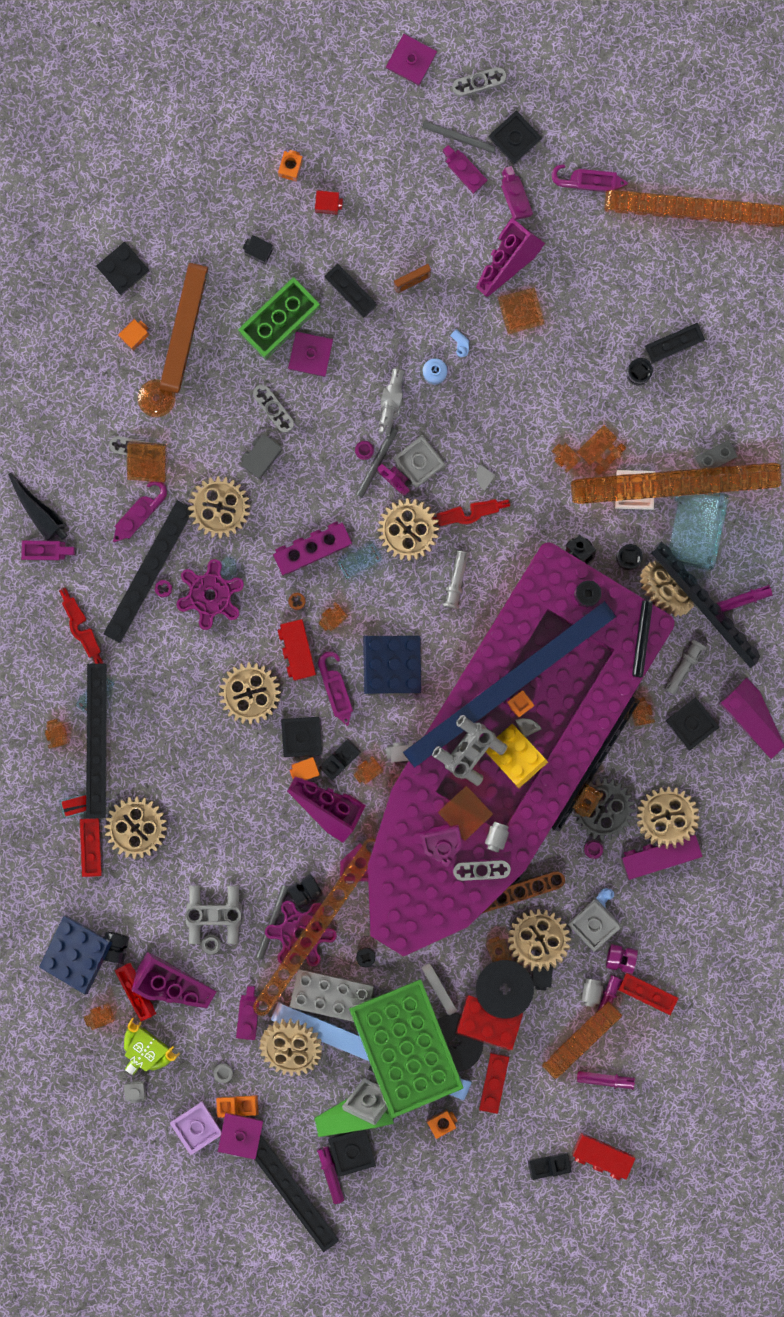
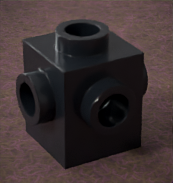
(581, 549)

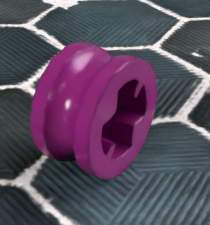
(165, 594)

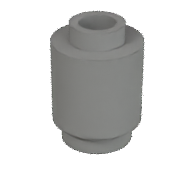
(497, 837)
(592, 992)

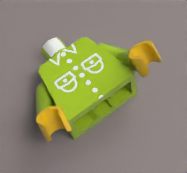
(145, 1050)

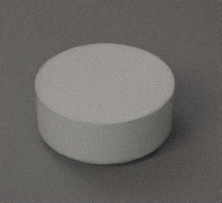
(223, 1073)

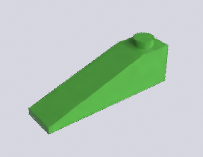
(339, 1121)

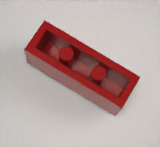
(297, 650)
(603, 1157)

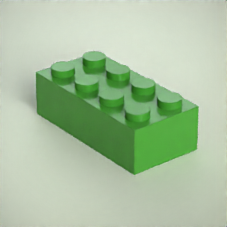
(279, 318)

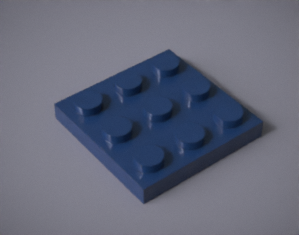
(392, 664)
(75, 954)

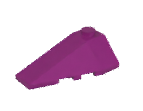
(516, 250)
(752, 715)
(332, 811)
(165, 982)

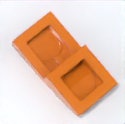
(237, 1105)

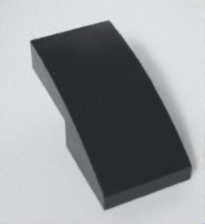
(340, 759)
(549, 1166)

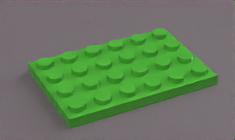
(406, 1048)

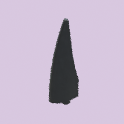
(42, 516)

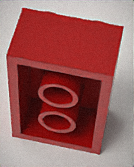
(483, 1027)

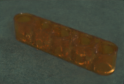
(582, 1040)

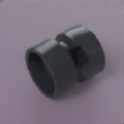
(639, 371)
(629, 557)
(587, 593)
(305, 891)
(119, 943)

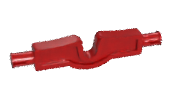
(477, 509)
(76, 618)

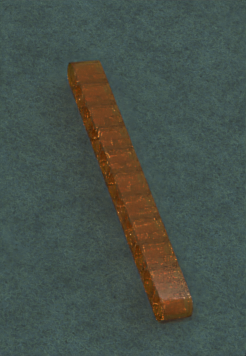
(695, 208)
(676, 483)
(309, 932)

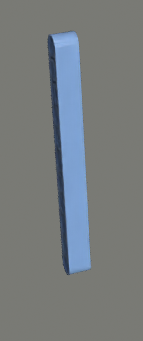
(338, 1037)

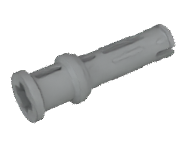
(454, 589)
(689, 659)

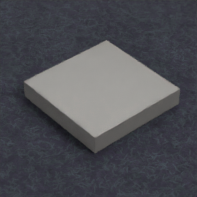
(419, 461)
(595, 924)
(366, 1102)

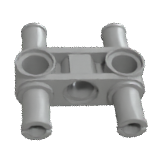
(391, 402)
(469, 750)
(213, 914)

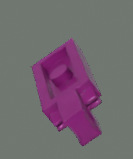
(464, 169)
(515, 195)
(45, 550)
(247, 1017)

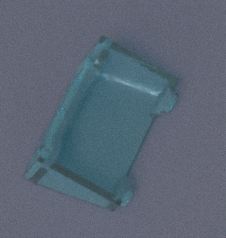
(698, 529)

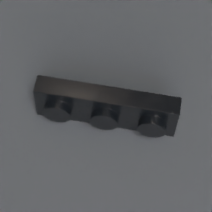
(350, 291)
(674, 343)

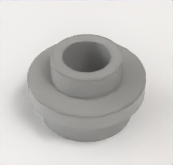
(206, 948)

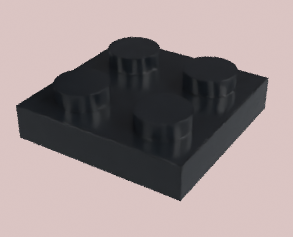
(515, 137)
(122, 268)
(692, 724)
(301, 736)
(352, 1152)

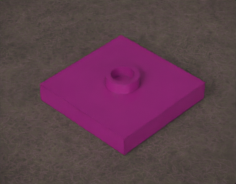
(411, 59)
(310, 354)
(240, 1136)

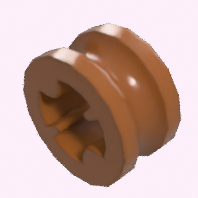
(291, 602)

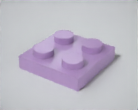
(196, 1128)

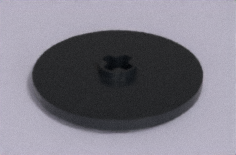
(493, 999)
(469, 1049)

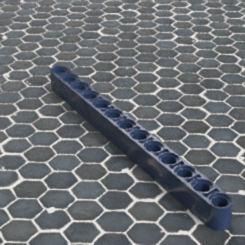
(511, 682)

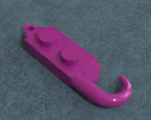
(589, 180)
(139, 513)
(335, 689)

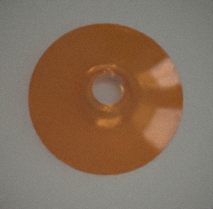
(155, 408)

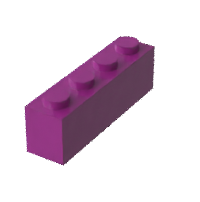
(655, 858)

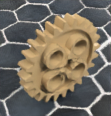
(420, 516)
(215, 524)
(664, 590)
(245, 676)
(663, 801)
(149, 815)
(554, 932)
(291, 1047)

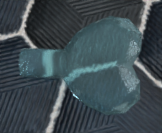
(228, 569)

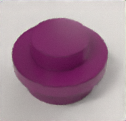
(364, 450)
(593, 849)

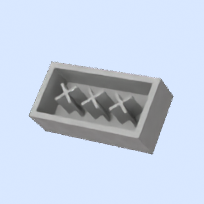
(328, 994)

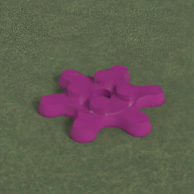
(197, 596)
(286, 931)

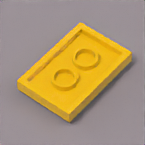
(520, 759)

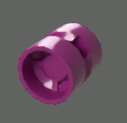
(615, 956)

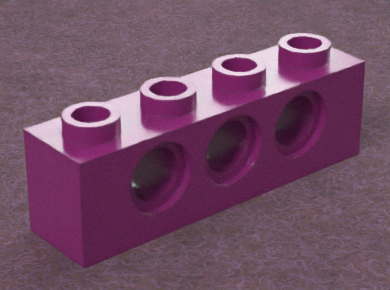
(323, 550)

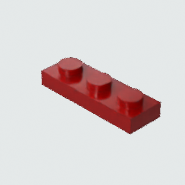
(90, 847)
(648, 993)
(141, 1005)
(494, 1083)

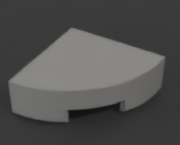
(484, 477)
(527, 726)

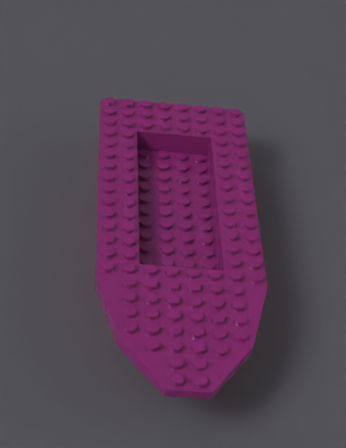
(576, 706)

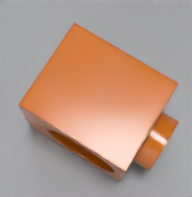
(290, 174)
(134, 334)
(520, 703)
(305, 769)
(440, 1131)

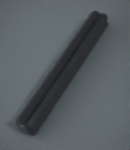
(642, 638)

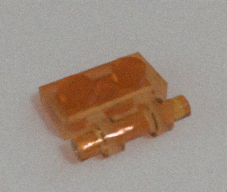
(597, 445)

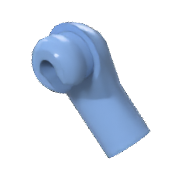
(462, 343)
(604, 895)

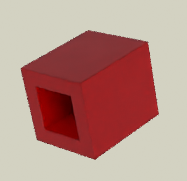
(328, 202)

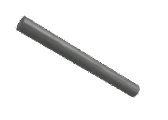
(459, 137)
(376, 463)
(273, 920)

